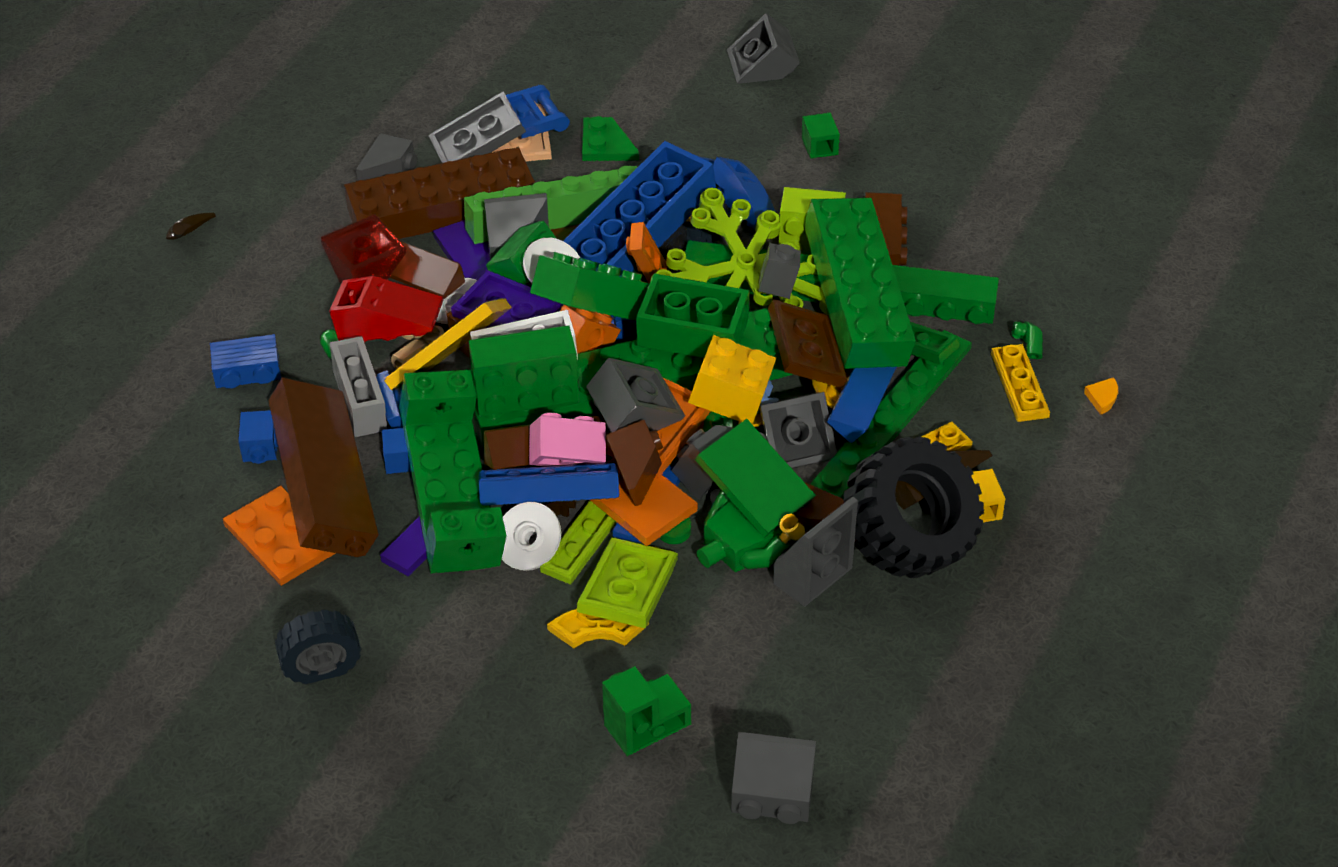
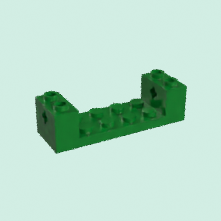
(446, 471)

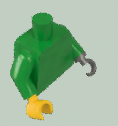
(738, 543)

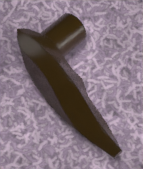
(188, 225)

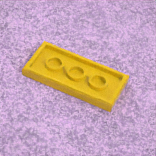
(449, 341)

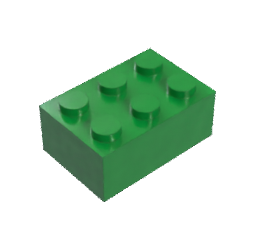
(588, 287)
(686, 314)
(524, 370)

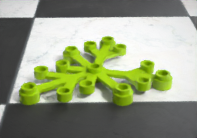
(744, 263)

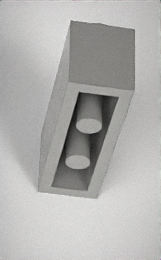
(359, 386)

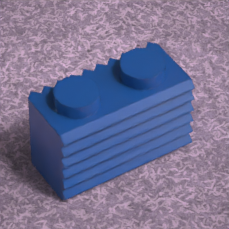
(245, 361)

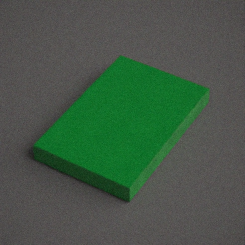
(755, 477)

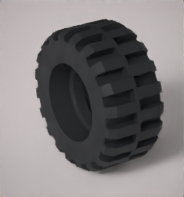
(946, 488)

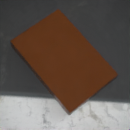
(807, 343)

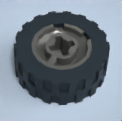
(317, 646)

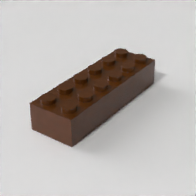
(434, 195)

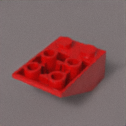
(382, 309)

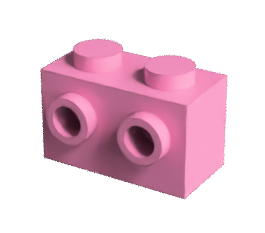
(566, 441)

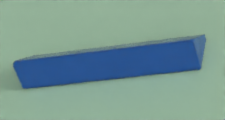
(859, 401)
(548, 484)

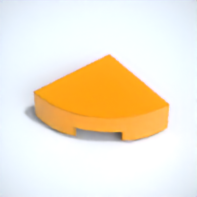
(1102, 394)

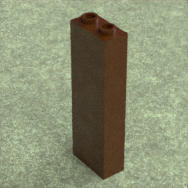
(322, 469)

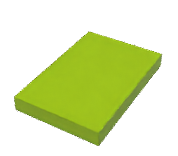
(627, 582)

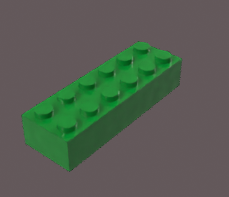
(859, 283)

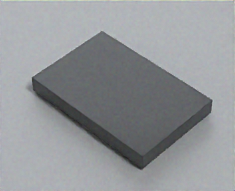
(478, 130)

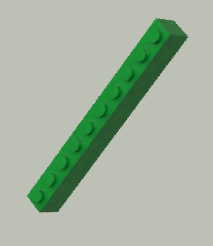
(923, 290)

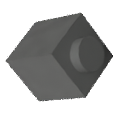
(779, 270)

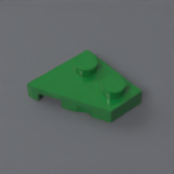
(606, 141)

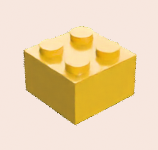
(732, 379)

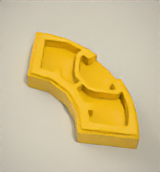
(578, 628)

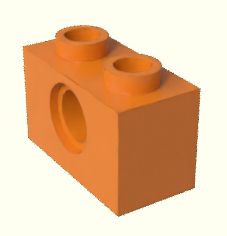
(591, 329)

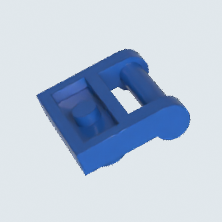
(531, 116)

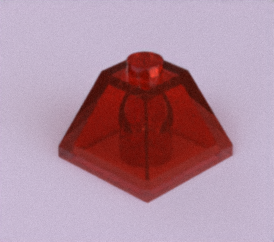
(363, 250)

